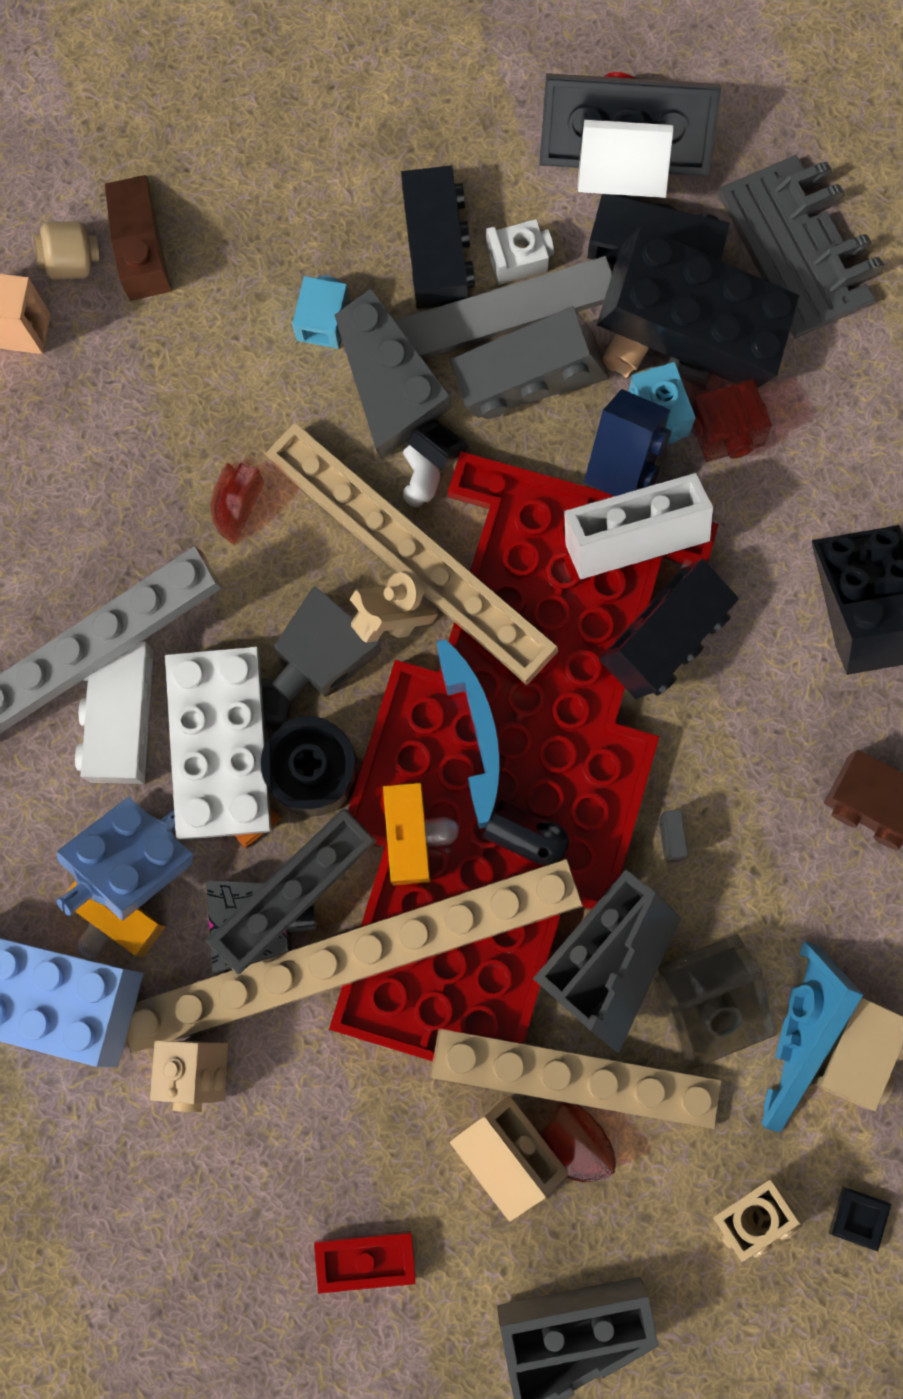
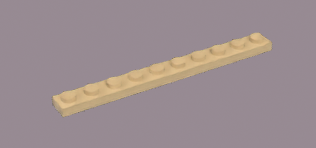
(354, 956)

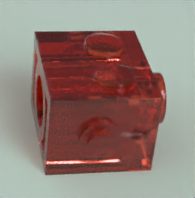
(730, 421)

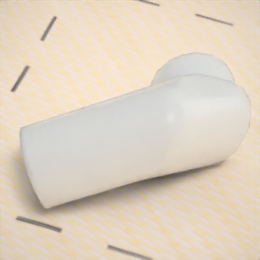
(423, 481)

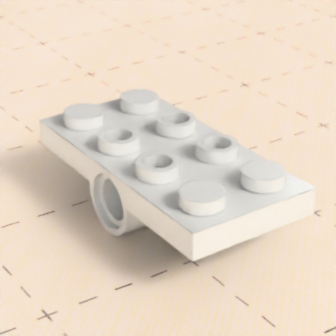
(217, 743)

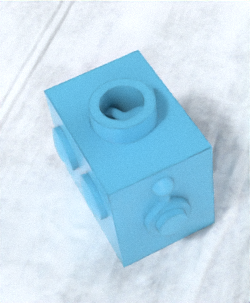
(666, 389)

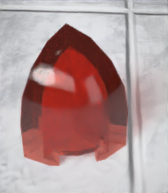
(234, 499)
(580, 1144)

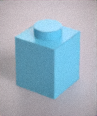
(315, 311)

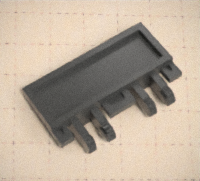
(796, 249)

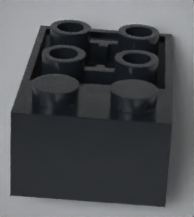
(864, 596)

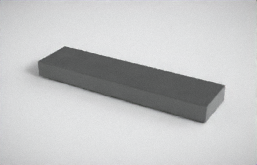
(290, 891)

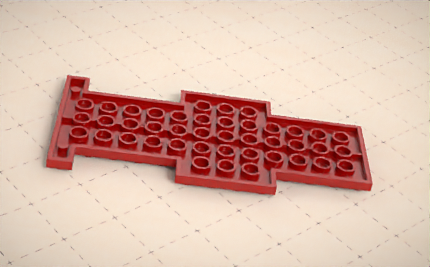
(556, 761)

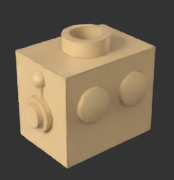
(189, 1073)
(739, 1220)

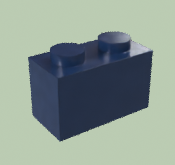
(627, 444)

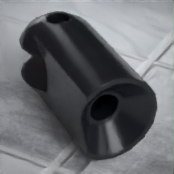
(527, 834)

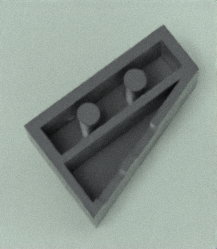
(530, 365)
(389, 374)
(612, 959)
(574, 1337)

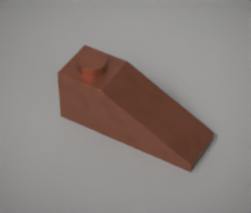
(136, 238)

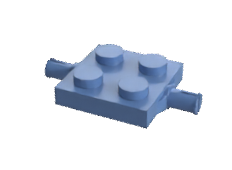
(122, 860)

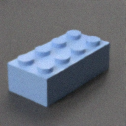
(65, 1004)

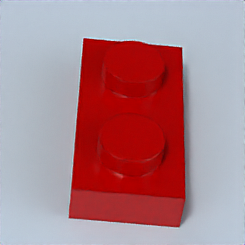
(365, 1262)

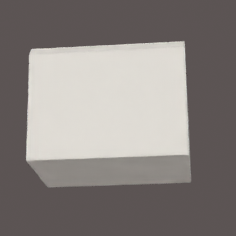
(625, 158)

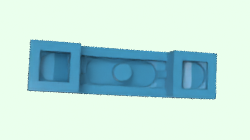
(457, 679)

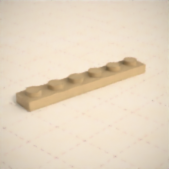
(575, 1078)

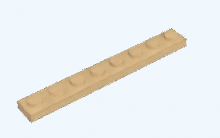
(409, 549)

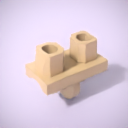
(391, 608)

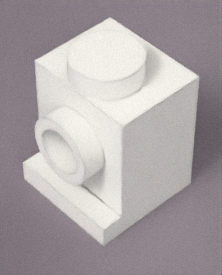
(517, 263)

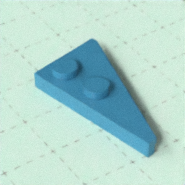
(809, 1031)

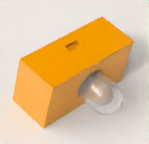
(411, 833)
(134, 933)

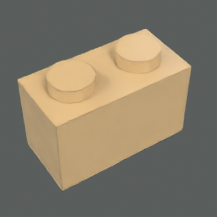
(864, 1057)
(509, 1158)

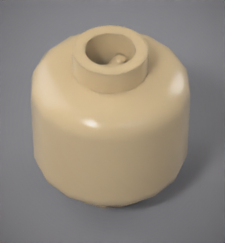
(65, 250)

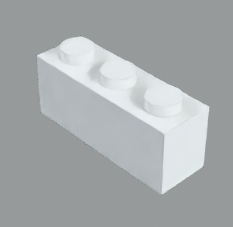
(638, 525)
(117, 719)

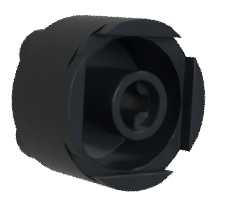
(291, 749)

